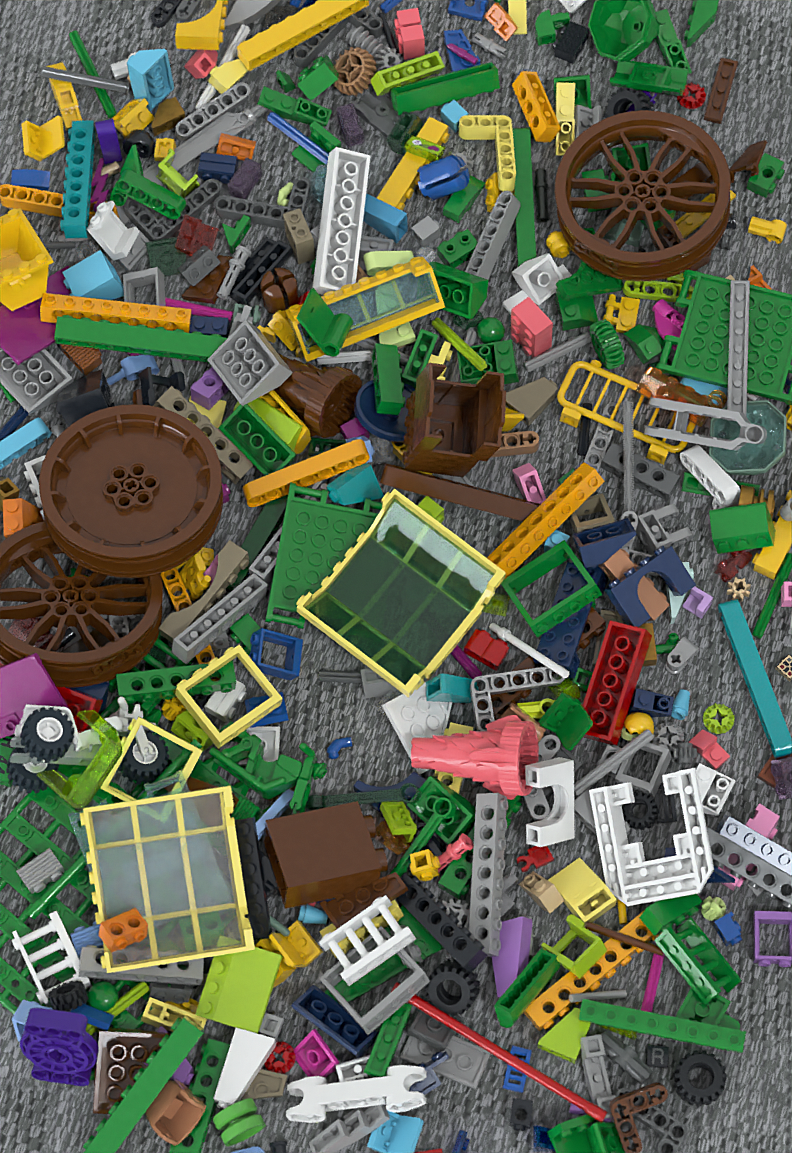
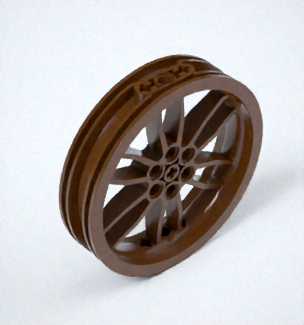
(643, 195)
(74, 603)

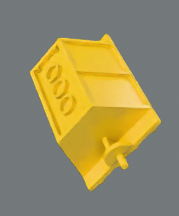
(22, 261)

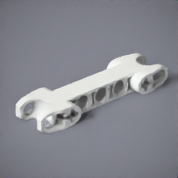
(324, 1097)

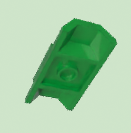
(650, 77)

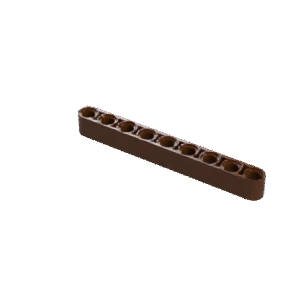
(457, 492)

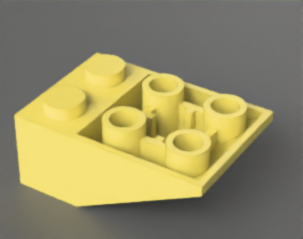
(583, 891)

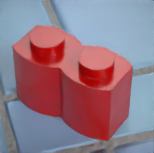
(486, 649)

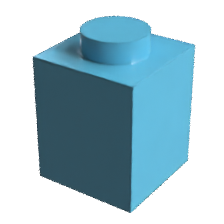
(452, 113)
(554, 539)

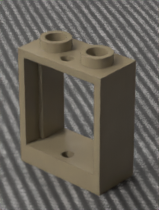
(299, 235)
(592, 505)

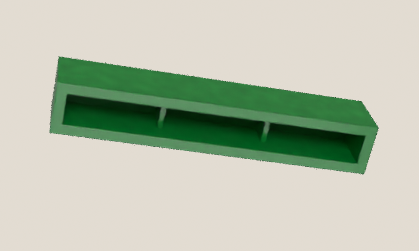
(445, 88)

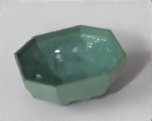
(751, 458)

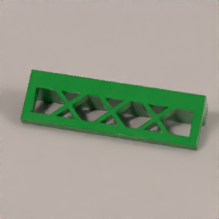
(387, 1042)

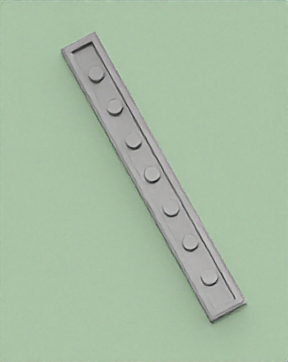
(738, 346)

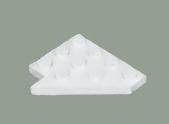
(417, 717)

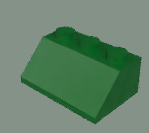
(742, 527)

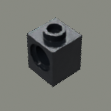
(521, 1105)

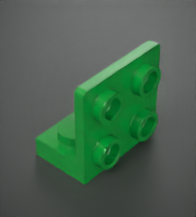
(320, 137)
(571, 1135)

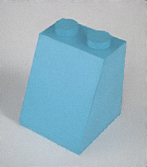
(94, 278)

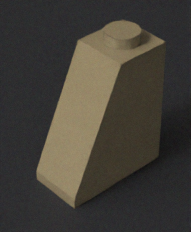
(532, 398)

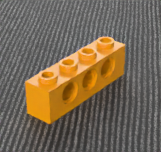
(536, 106)

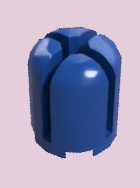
(443, 177)

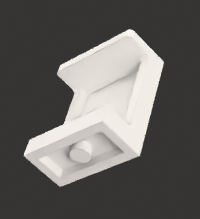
(111, 232)

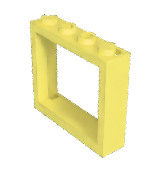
(246, 721)
(125, 742)

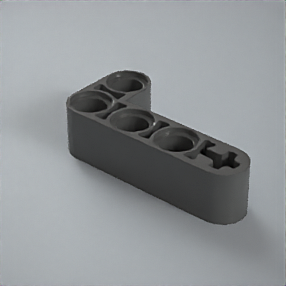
(665, 1130)

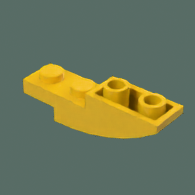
(65, 98)

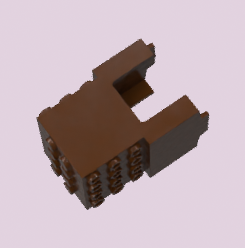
(453, 422)

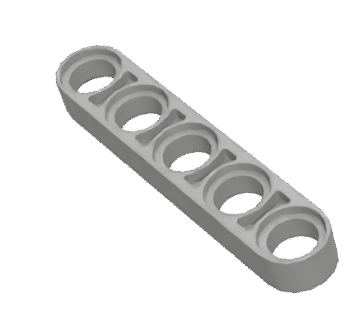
(604, 436)

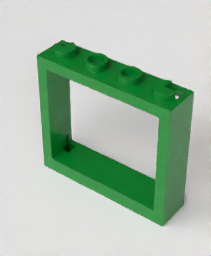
(537, 569)

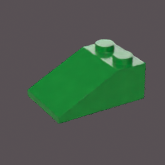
(450, 828)

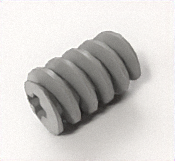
(359, 38)

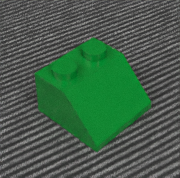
(575, 311)

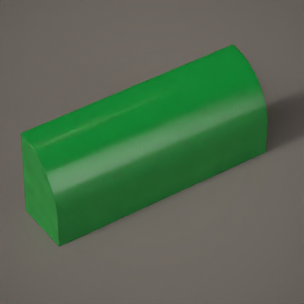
(526, 987)

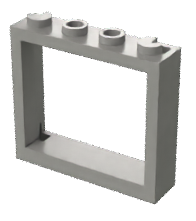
(391, 1002)

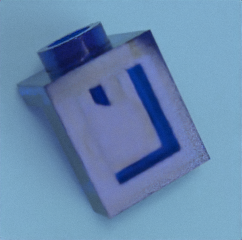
(461, 1142)

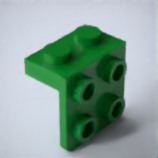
(567, 720)

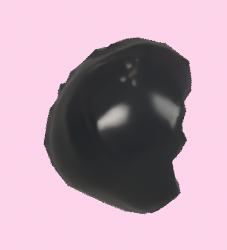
(142, 141)

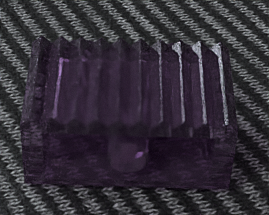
(350, 125)
(245, 179)

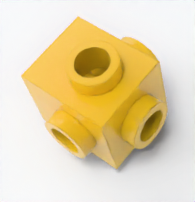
(424, 865)

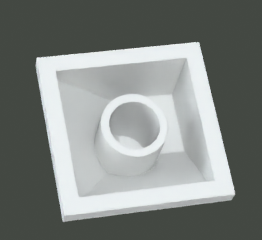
(538, 277)

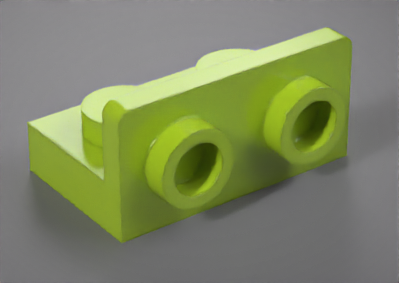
(399, 819)

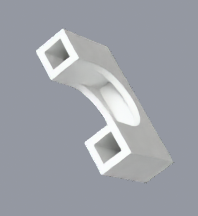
(560, 822)

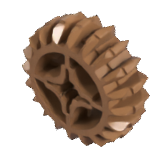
(358, 75)

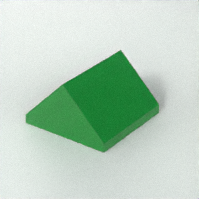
(582, 88)
(604, 1138)

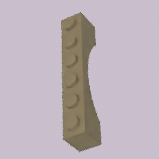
(230, 562)

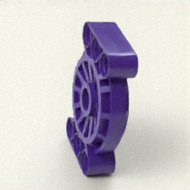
(59, 1046)

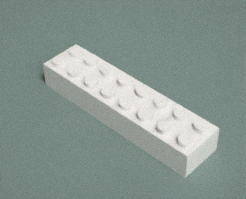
(341, 220)

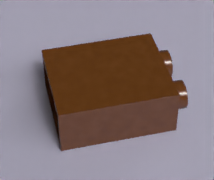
(322, 853)

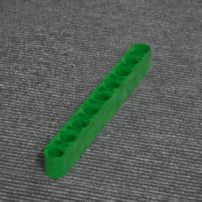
(524, 193)

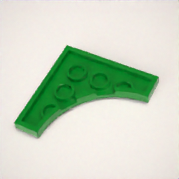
(588, 281)

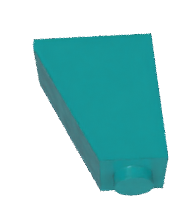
(355, 486)
(449, 689)

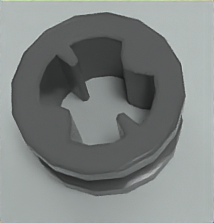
(727, 241)

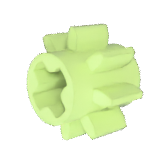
(713, 908)

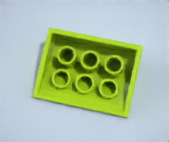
(239, 988)

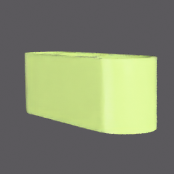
(385, 260)

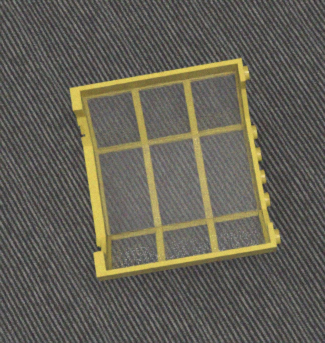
(179, 870)

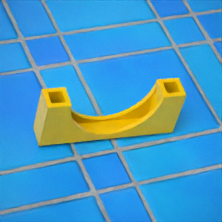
(205, 32)

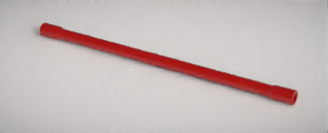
(589, 1107)

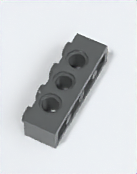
(645, 480)

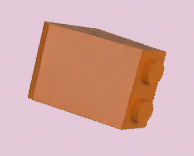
(19, 515)

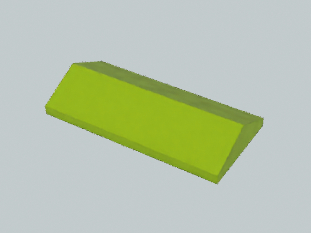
(280, 423)

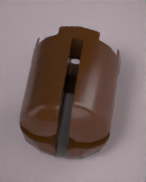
(273, 292)

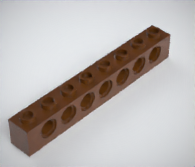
(597, 627)

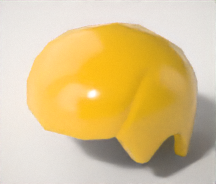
(639, 722)

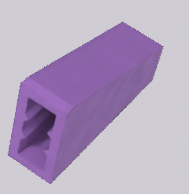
(514, 952)

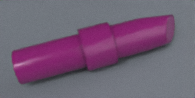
(462, 53)

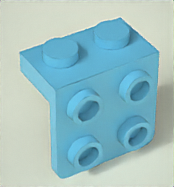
(396, 1134)

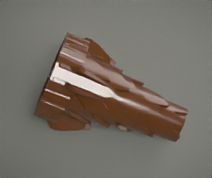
(320, 395)

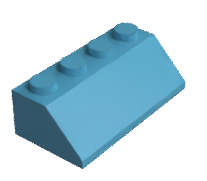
(150, 76)

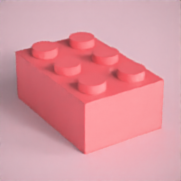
(531, 328)

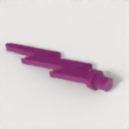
(100, 182)

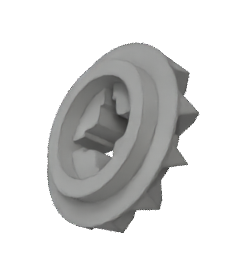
(673, 729)

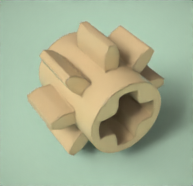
(742, 592)

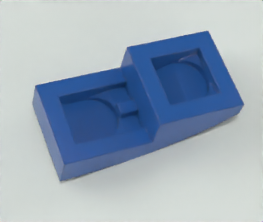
(31, 178)

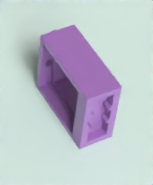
(771, 917)

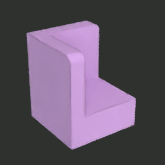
(698, 602)

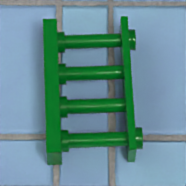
(147, 707)
(690, 968)

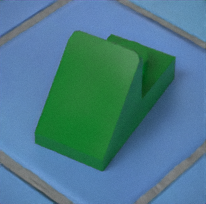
(235, 235)

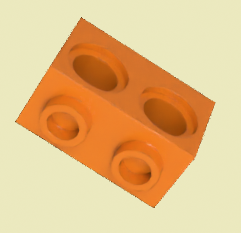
(123, 930)

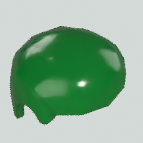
(490, 330)
(103, 996)

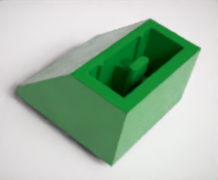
(317, 77)

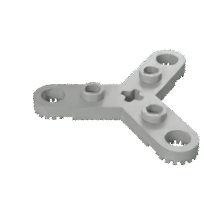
(537, 796)

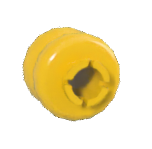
(557, 245)

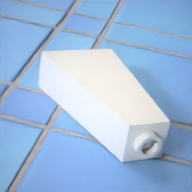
(242, 1064)

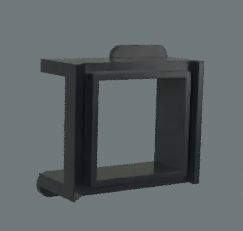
(147, 380)

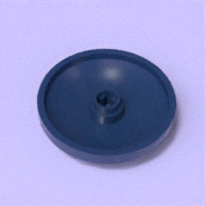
(381, 425)

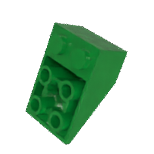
(499, 358)

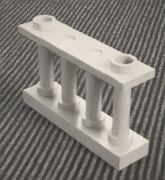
(62, 943)
(372, 959)

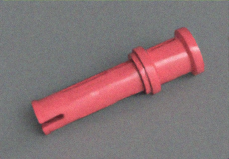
(455, 850)

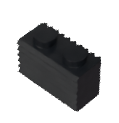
(571, 42)

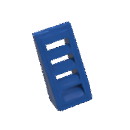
(515, 1087)

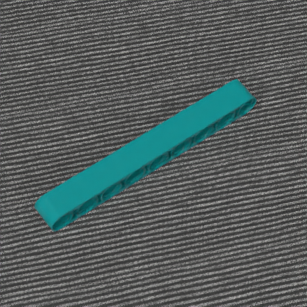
(756, 678)

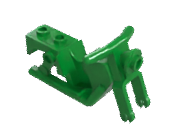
(273, 777)

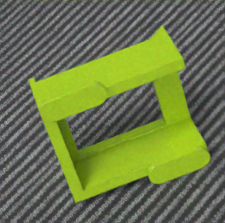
(173, 179)
(588, 957)

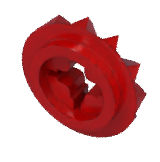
(690, 102)
(288, 1056)

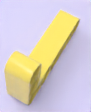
(498, 129)

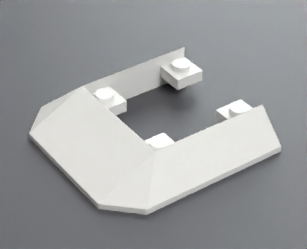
(624, 864)

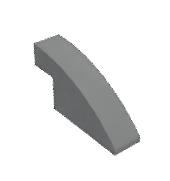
(247, 12)

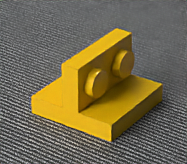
(133, 116)

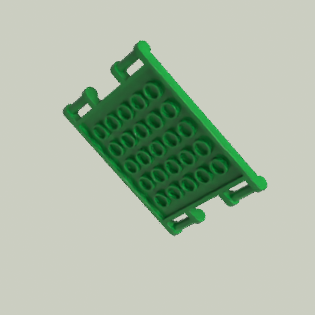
(704, 339)
(311, 545)

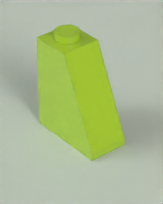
(565, 1037)

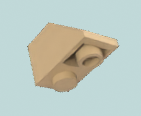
(542, 892)

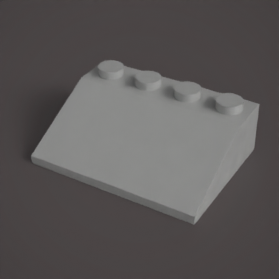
(249, 364)
(34, 381)

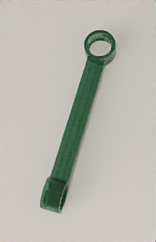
(321, 801)

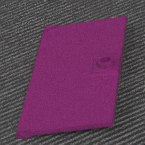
(22, 330)
(23, 684)

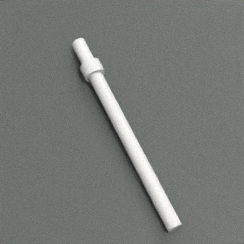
(506, 635)

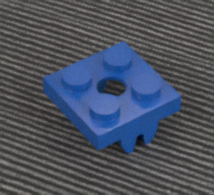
(475, 12)
(277, 715)

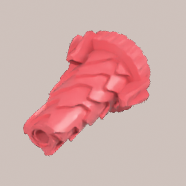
(487, 757)

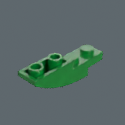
(668, 42)
(294, 109)

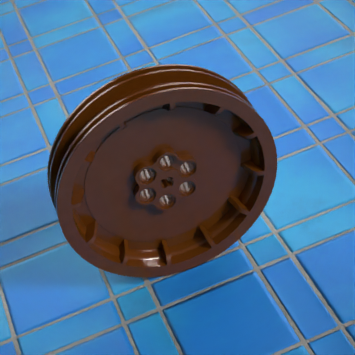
(137, 537)

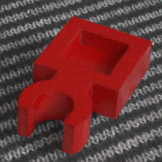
(537, 856)

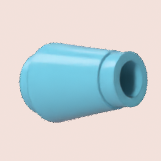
(681, 705)
(312, 915)

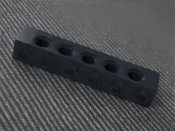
(473, 953)

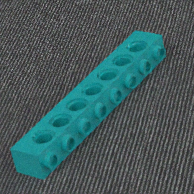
(79, 179)

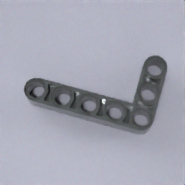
(322, 40)
(268, 210)
(161, 225)

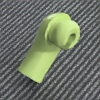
(282, 196)

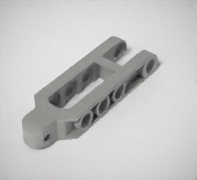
(748, 432)

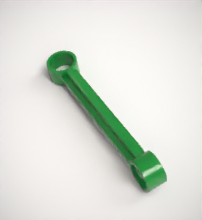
(425, 834)

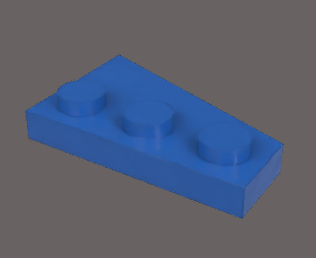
(459, 39)

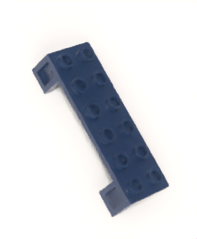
(563, 639)

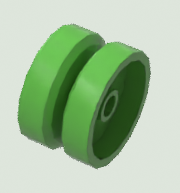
(238, 1122)

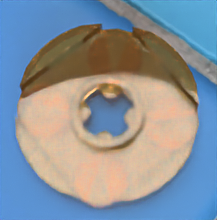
(395, 843)

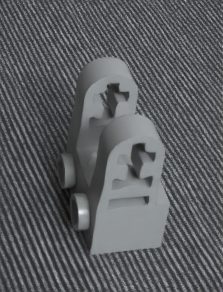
(652, 533)

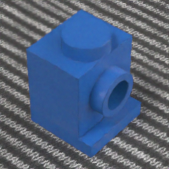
(728, 930)

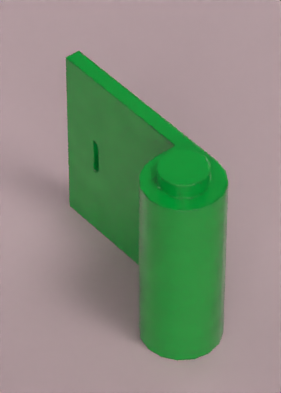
(322, 325)

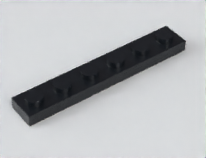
(253, 878)

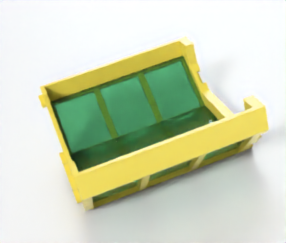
(403, 594)

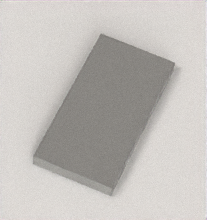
(464, 1063)

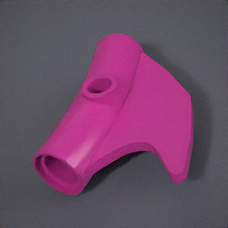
(668, 320)

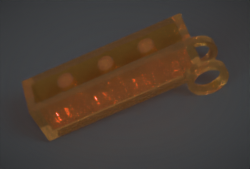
(661, 386)

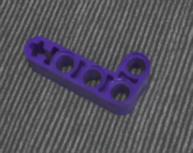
(108, 141)

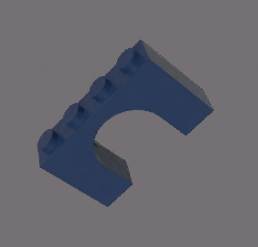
(624, 591)

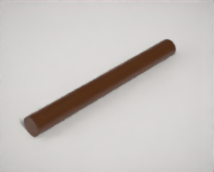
(624, 938)

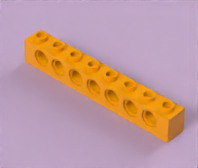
(114, 311)
(546, 519)
(566, 984)

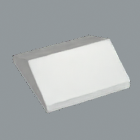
(270, 741)

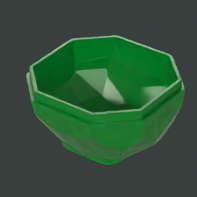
(623, 27)

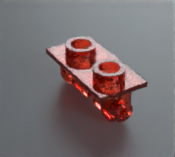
(727, 567)

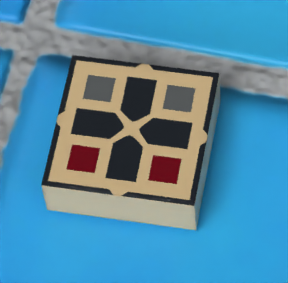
(785, 667)

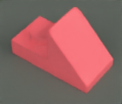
(709, 749)

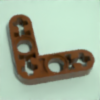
(629, 1108)

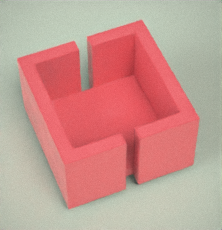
(409, 34)

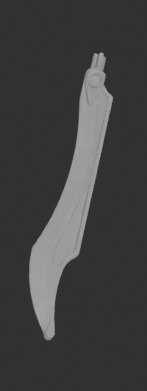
(204, 140)

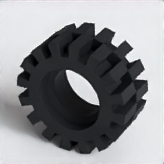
(650, 816)
(68, 996)

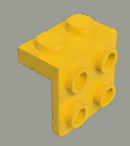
(43, 140)
(298, 947)

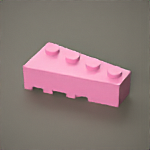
(765, 824)

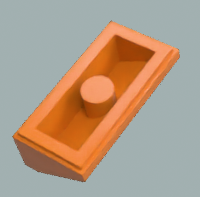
(235, 146)

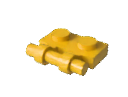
(627, 312)
(193, 576)

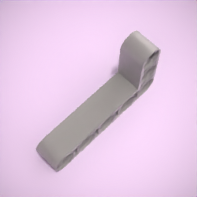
(509, 686)

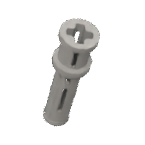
(236, 265)

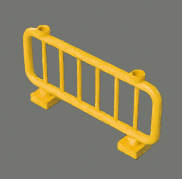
(572, 412)

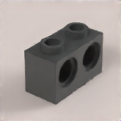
(198, 265)

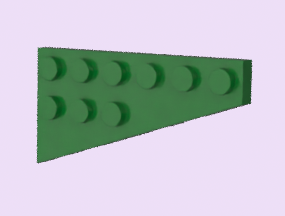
(392, 966)

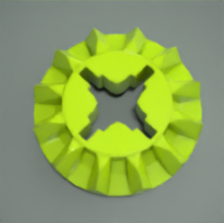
(713, 725)

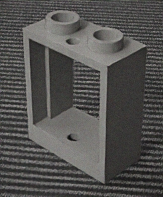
(143, 278)
(640, 785)

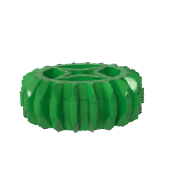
(607, 344)

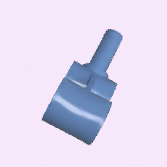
(133, 366)

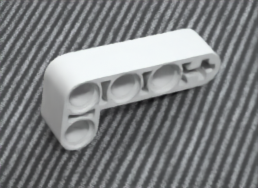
(712, 477)

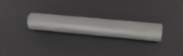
(598, 995)

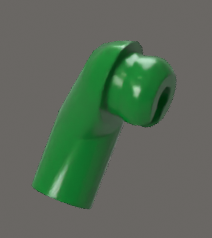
(669, 645)

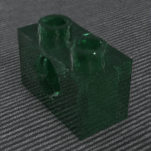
(405, 127)

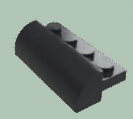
(265, 257)

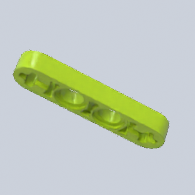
(658, 287)

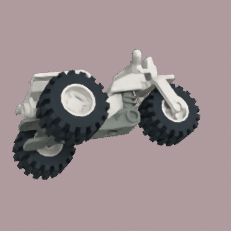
(50, 738)

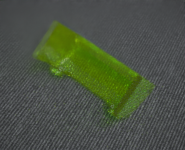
(82, 787)

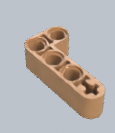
(516, 437)

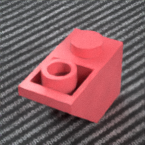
(202, 63)

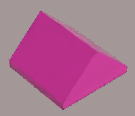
(315, 1056)

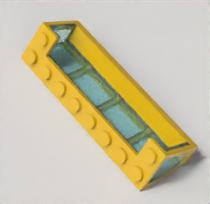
(376, 303)

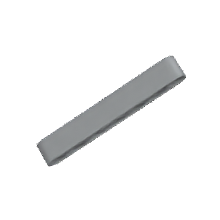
(494, 235)

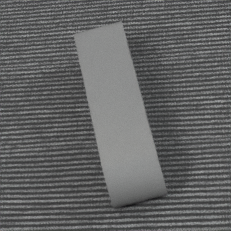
(216, 104)

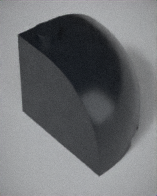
(84, 397)

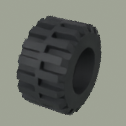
(623, 98)
(441, 998)
(693, 1094)

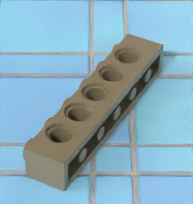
(233, 471)

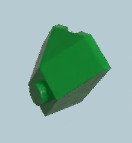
(645, 342)

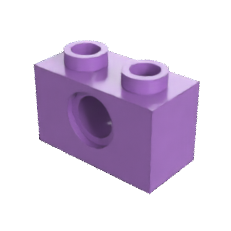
(208, 389)

